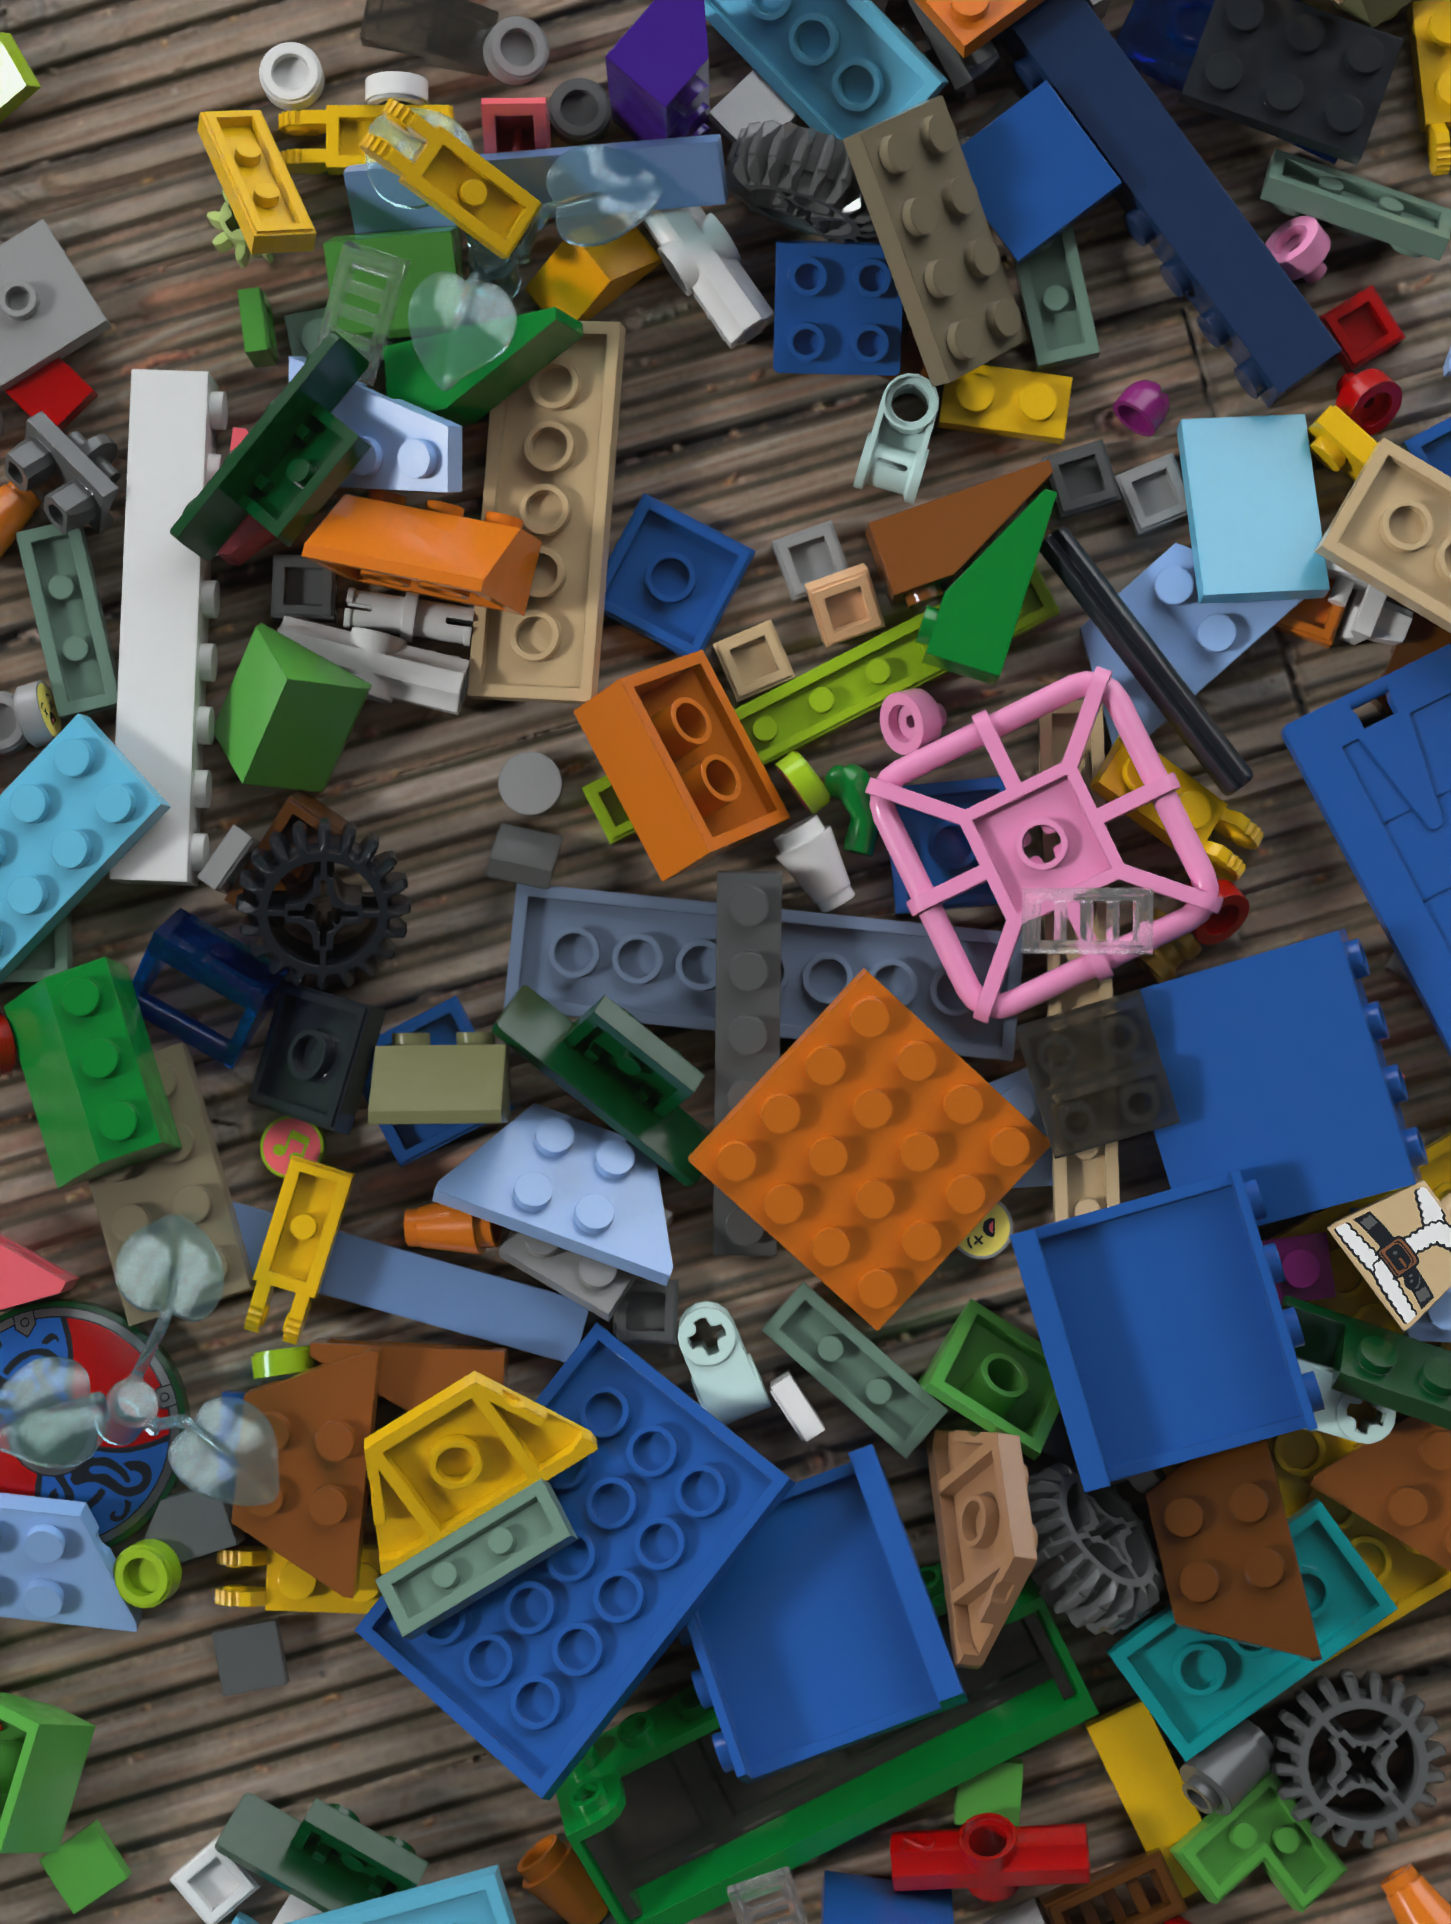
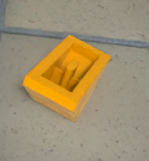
(590, 278)

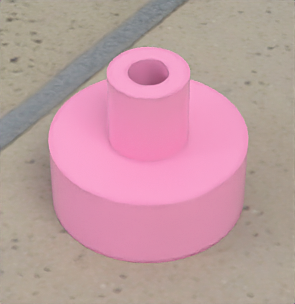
(1300, 248)
(911, 720)

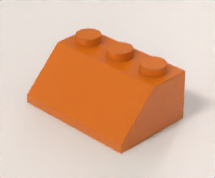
(428, 550)
(681, 763)

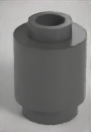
(1227, 1769)

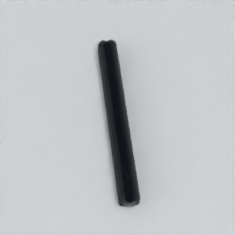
(1145, 661)

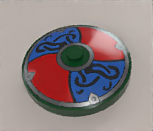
(117, 1481)

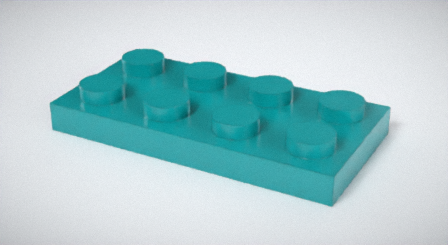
(1209, 1683)

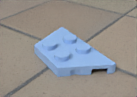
(1191, 635)
(568, 1189)
(58, 1566)

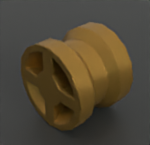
(1166, 959)

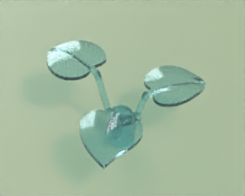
(472, 322)
(59, 1424)

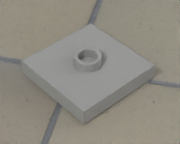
(42, 305)

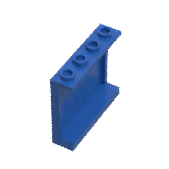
(1284, 1078)
(1166, 1329)
(821, 1629)

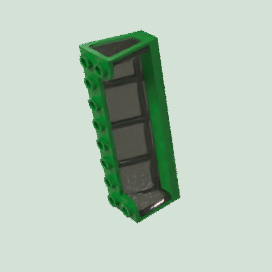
(674, 1830)

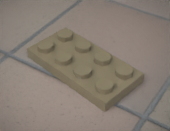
(936, 240)
(176, 1183)

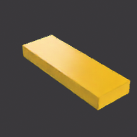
(256, 182)
(1146, 1781)

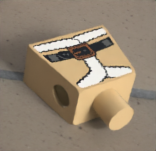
(1401, 1249)

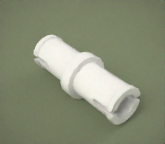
(409, 616)

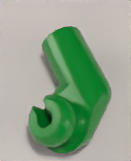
(849, 786)

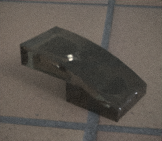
(441, 31)

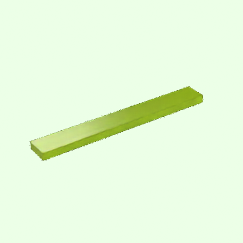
(830, 697)

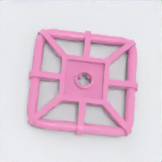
(1056, 803)

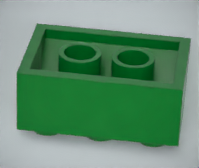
(91, 1072)

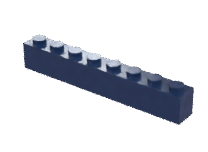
(1174, 201)

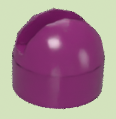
(1142, 407)

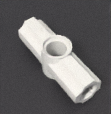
(708, 266)
(387, 664)

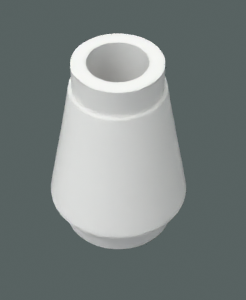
(815, 862)

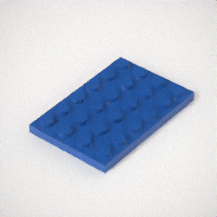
(572, 1638)

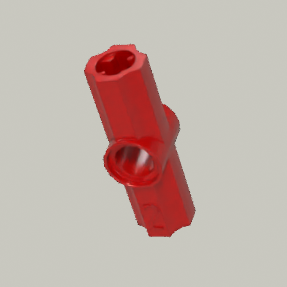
(990, 1857)

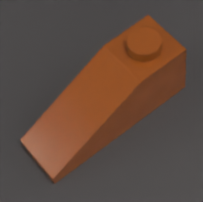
(937, 540)
(419, 1370)

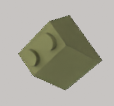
(440, 1082)

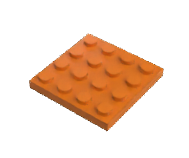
(870, 1150)

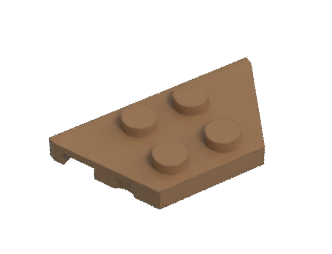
(981, 1534)

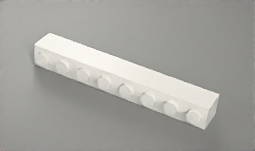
(167, 619)

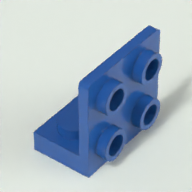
(835, 309)

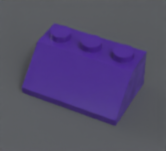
(662, 73)

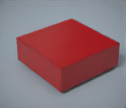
(1362, 329)
(55, 392)

